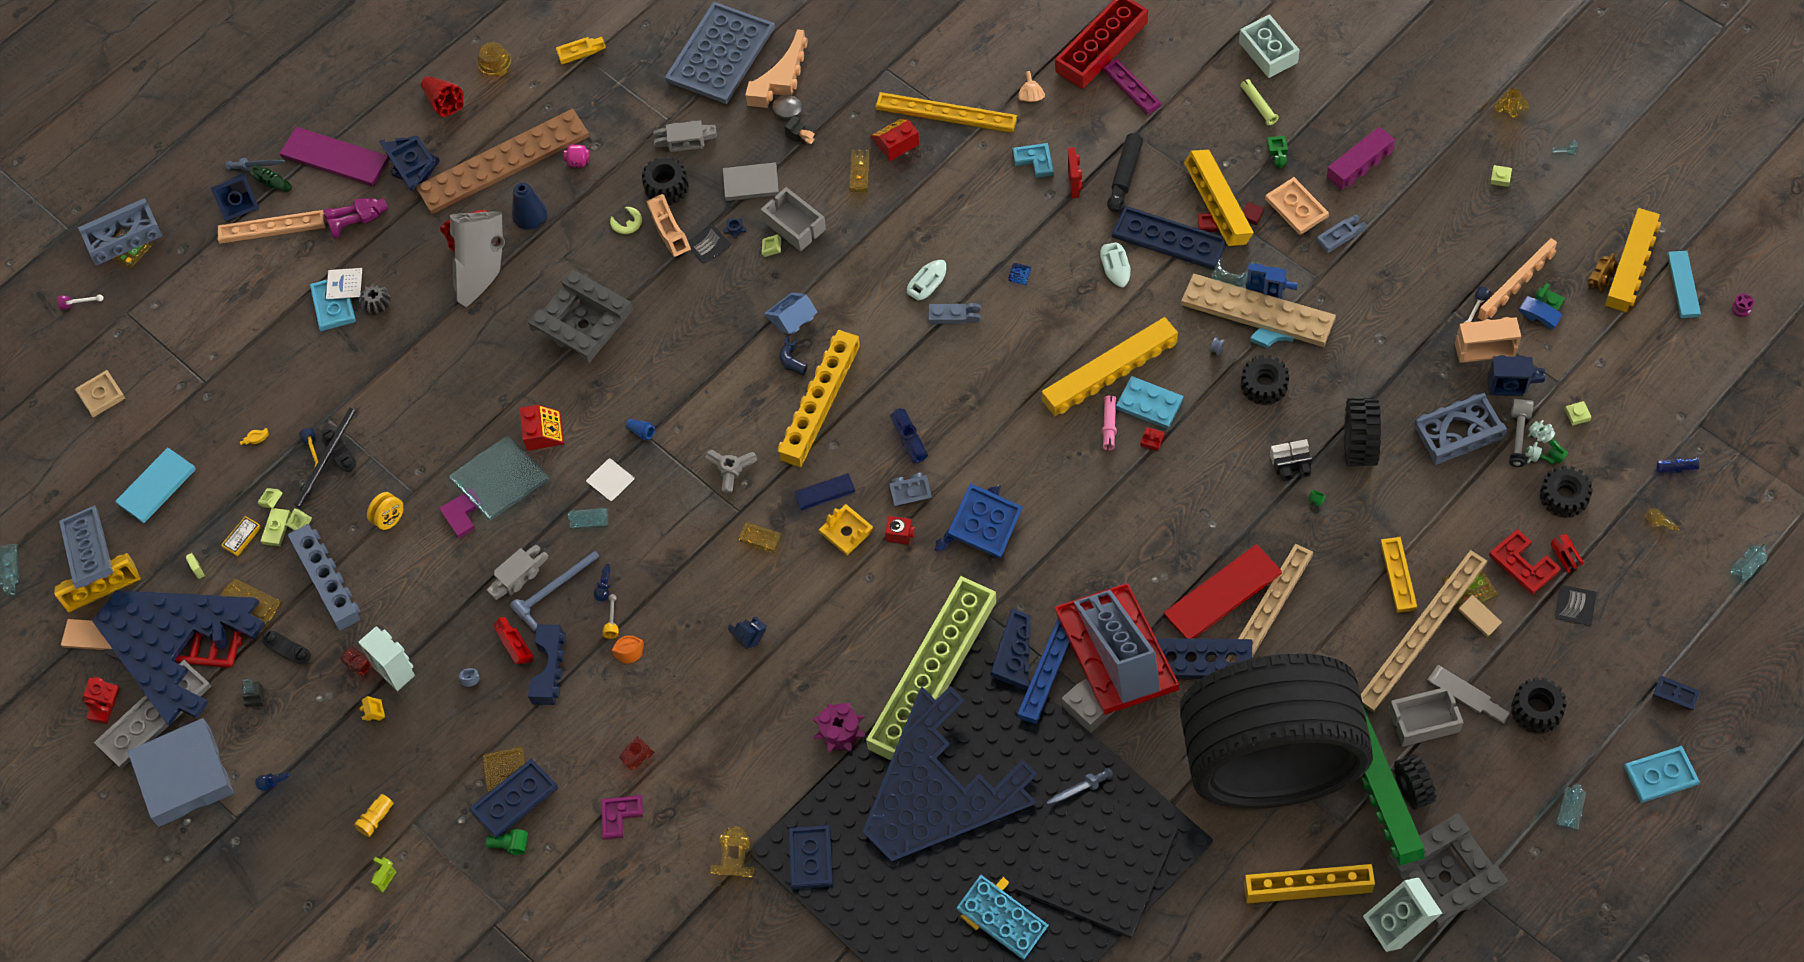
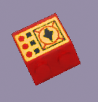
(896, 138)
(541, 427)

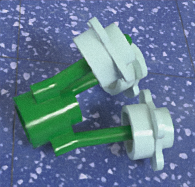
(1545, 434)

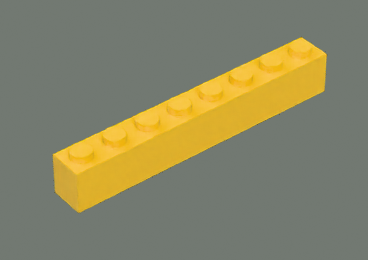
(1109, 366)

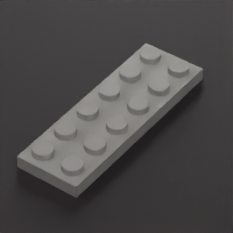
(143, 722)

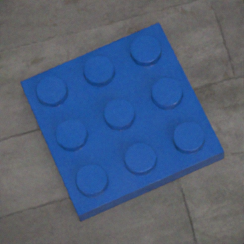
(985, 521)

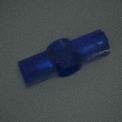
(905, 427)

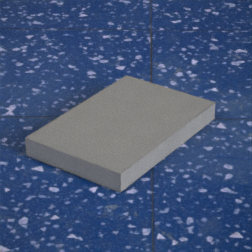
(750, 181)

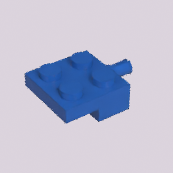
(1268, 280)

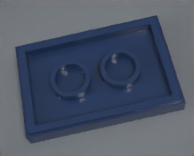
(810, 857)

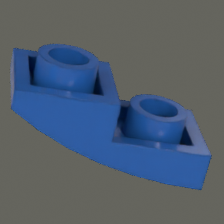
(1539, 310)

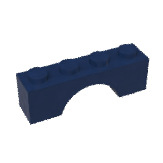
(544, 687)

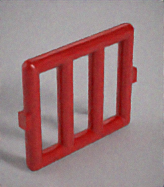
(211, 660)

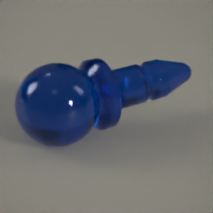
(601, 593)
(264, 782)

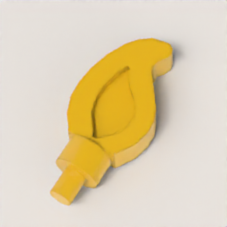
(255, 437)

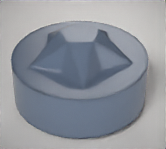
(469, 677)

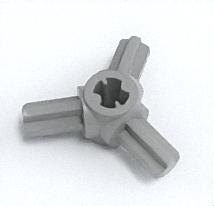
(730, 466)

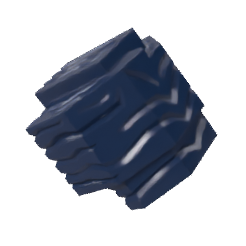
(748, 633)

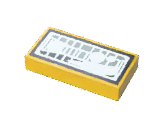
(241, 536)

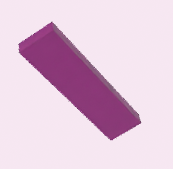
(1132, 87)

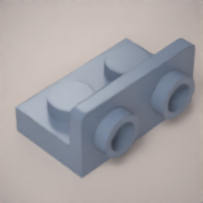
(910, 490)

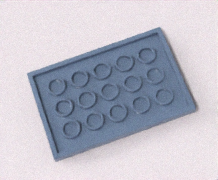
(720, 52)

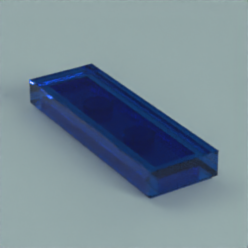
(824, 491)

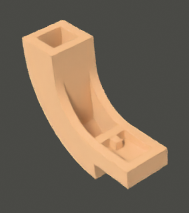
(667, 227)

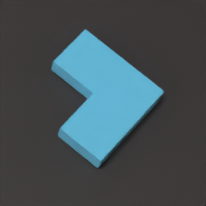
(1038, 156)

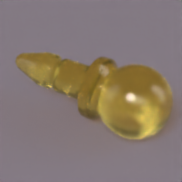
(1654, 515)

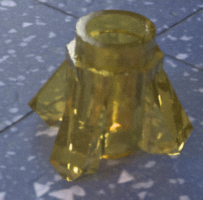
(1512, 102)

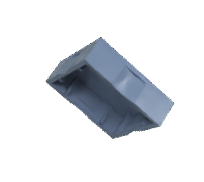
(180, 772)

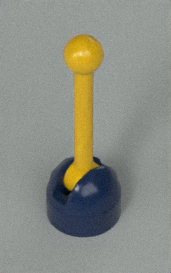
(308, 437)

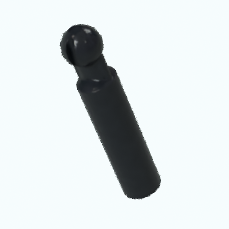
(1125, 172)

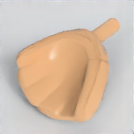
(1031, 90)

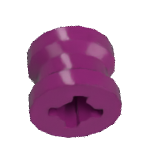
(1744, 300)

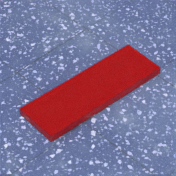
(1222, 593)

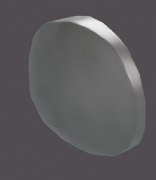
(787, 107)

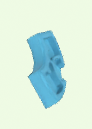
(1266, 337)

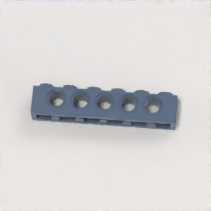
(344, 615)

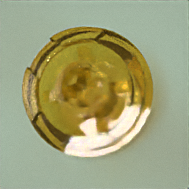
(493, 59)

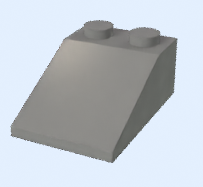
(1084, 707)

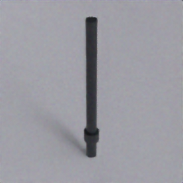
(307, 489)

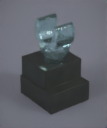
(252, 693)

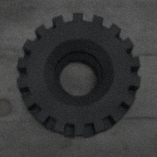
(1265, 368)
(1566, 479)
(1414, 781)

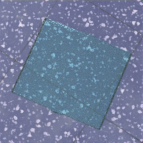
(499, 477)

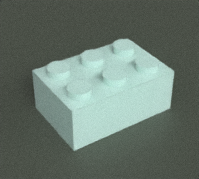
(1269, 46)
(387, 657)
(1402, 914)

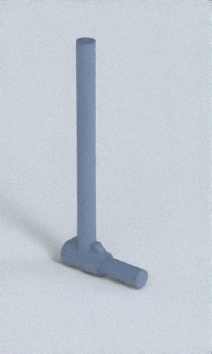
(522, 608)

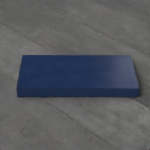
(513, 798)

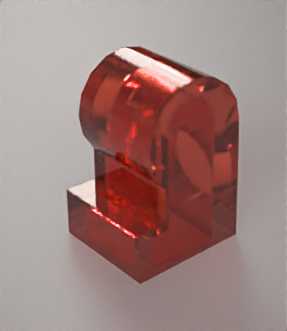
(355, 660)
(635, 753)

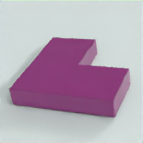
(456, 514)
(616, 810)

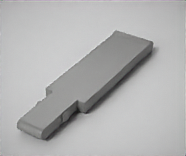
(1467, 694)

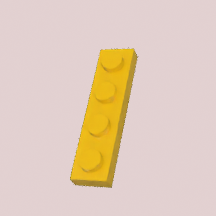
(1398, 575)

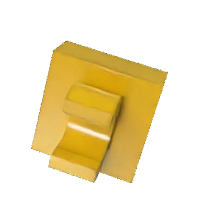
(373, 709)

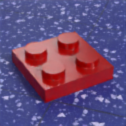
(1074, 172)

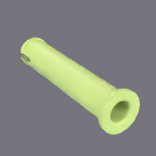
(1259, 102)

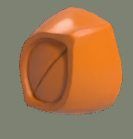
(628, 649)

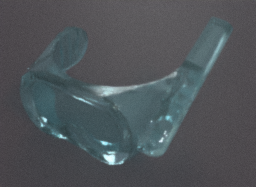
(1234, 279)

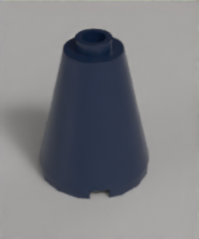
(527, 207)

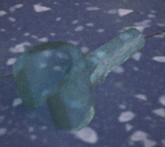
(1571, 149)

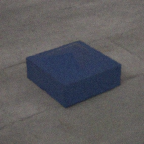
(219, 635)

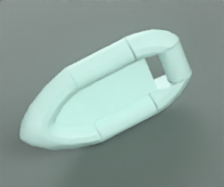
(1115, 263)
(927, 279)

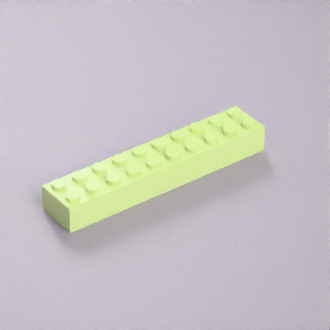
(935, 660)

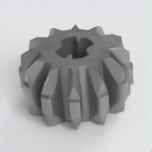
(374, 299)

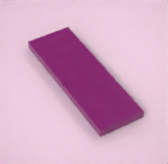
(334, 156)

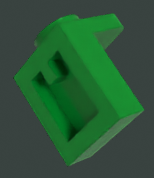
(1549, 297)

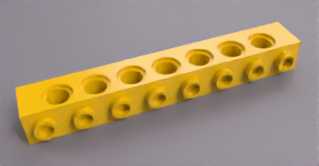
(819, 406)

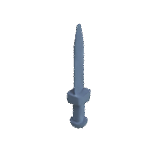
(245, 165)
(1091, 781)

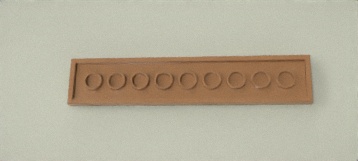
(502, 161)

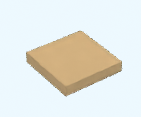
(100, 393)

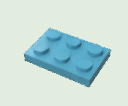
(1149, 402)

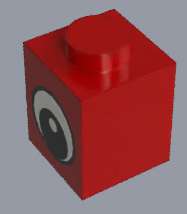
(899, 530)

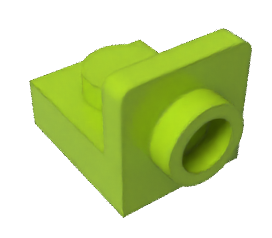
(384, 875)

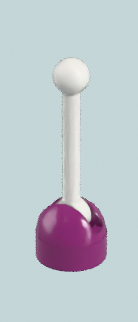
(65, 302)

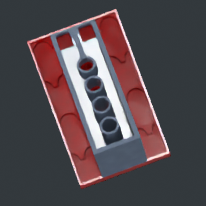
(1116, 648)

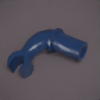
(788, 361)

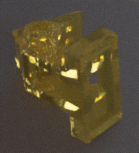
(729, 866)

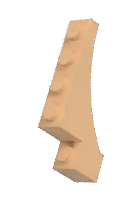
(781, 78)

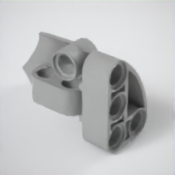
(475, 258)

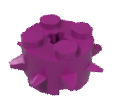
(831, 719)

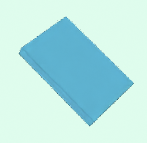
(331, 312)
(1661, 774)

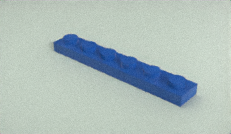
(1044, 675)

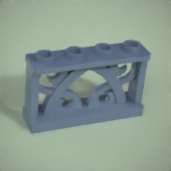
(104, 227)
(1462, 445)

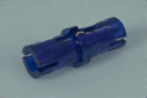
(1690, 463)

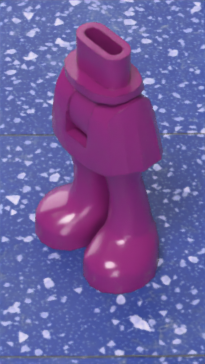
(365, 209)

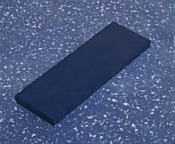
(1169, 237)

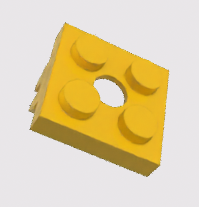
(845, 518)

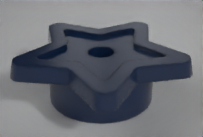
(734, 223)

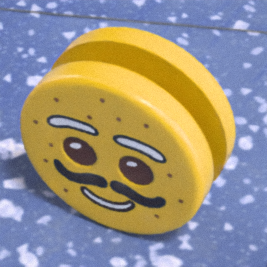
(385, 511)

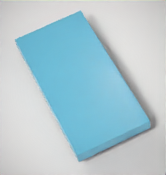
(155, 485)
(1002, 917)

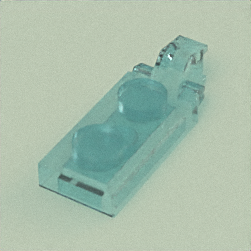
(9, 568)

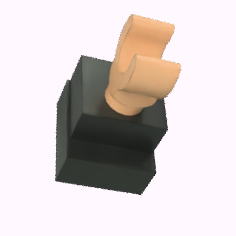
(796, 130)

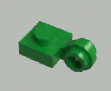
(1278, 146)

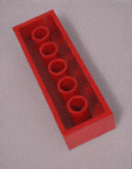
(1101, 41)

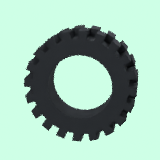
(1362, 431)

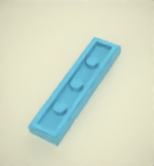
(1683, 284)

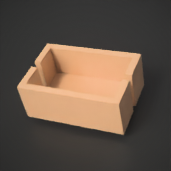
(1487, 339)

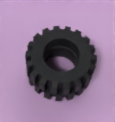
(665, 169)
(1543, 691)

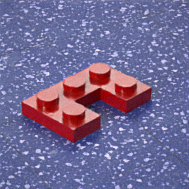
(1530, 577)

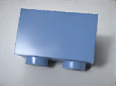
(791, 313)

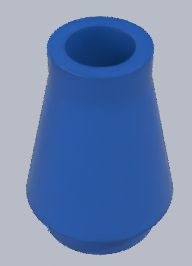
(643, 429)

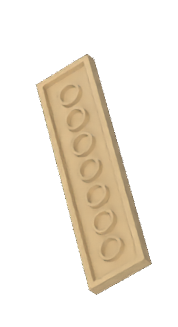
(1258, 310)

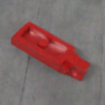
(513, 642)

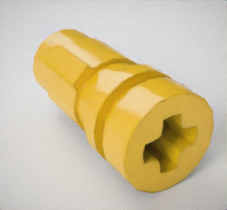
(374, 815)

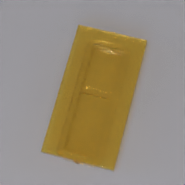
(268, 605)

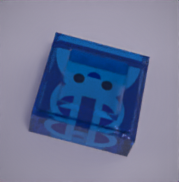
(1019, 273)

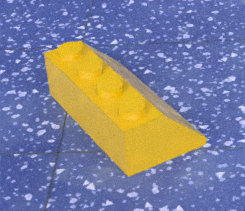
(123, 575)

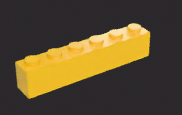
(1218, 197)
(1632, 260)
(1309, 883)

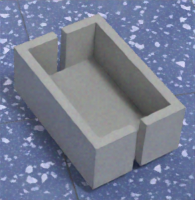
(793, 219)
(1425, 716)

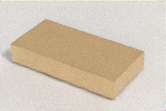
(1479, 615)

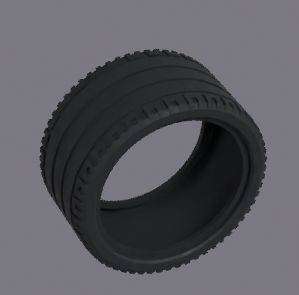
(1275, 731)

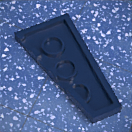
(1013, 651)

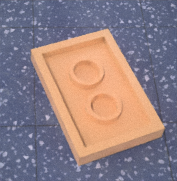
(1297, 206)

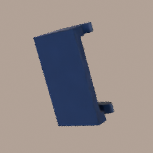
(1676, 692)

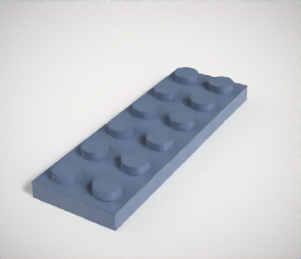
(86, 547)

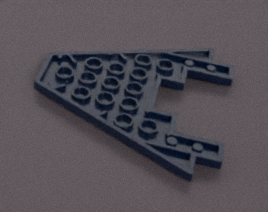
(154, 628)
(923, 800)

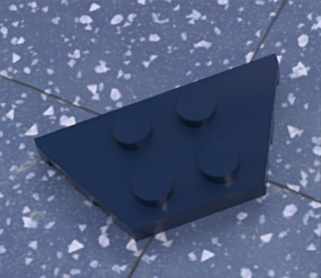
(409, 159)

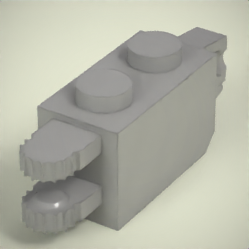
(684, 135)
(516, 571)

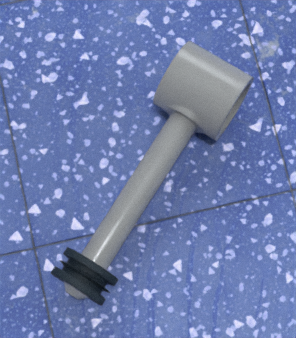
(1520, 410)

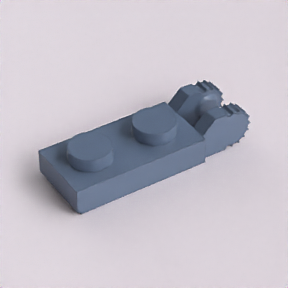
(1340, 233)
(953, 313)

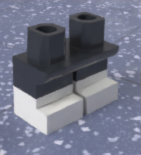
(1291, 458)

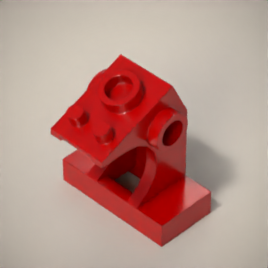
(99, 692)

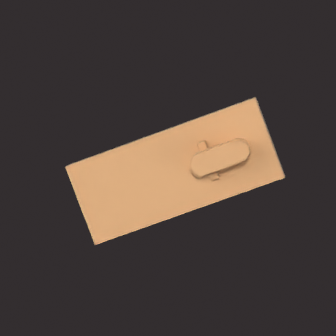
(83, 635)

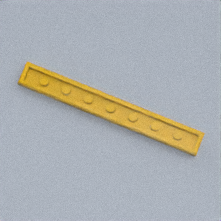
(946, 112)

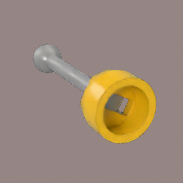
(610, 629)

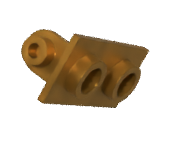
(1606, 268)

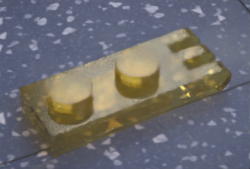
(859, 171)

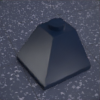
(234, 197)

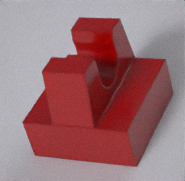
(1152, 439)

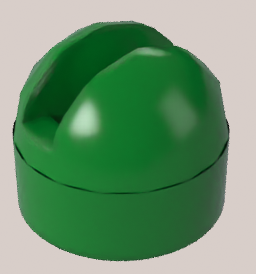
(1316, 496)

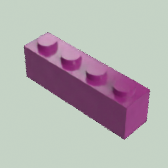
(1361, 158)

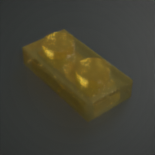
(760, 537)

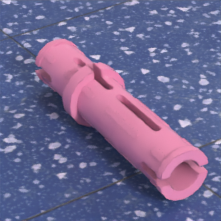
(1109, 429)

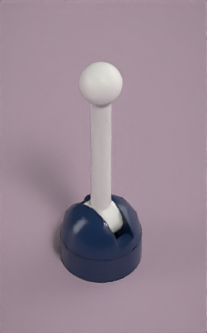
(1482, 295)

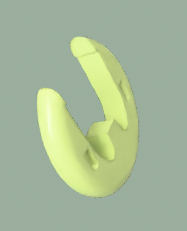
(631, 226)

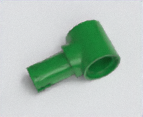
(514, 842)

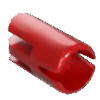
(1565, 550)

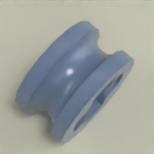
(1217, 346)

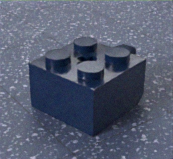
(1513, 375)

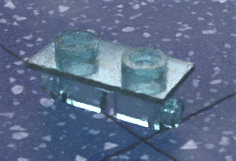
(588, 518)
(1754, 558)
(1572, 807)

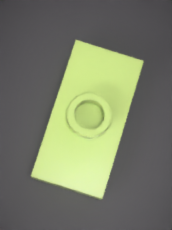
(275, 527)

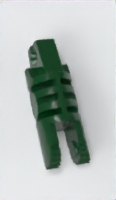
(270, 178)

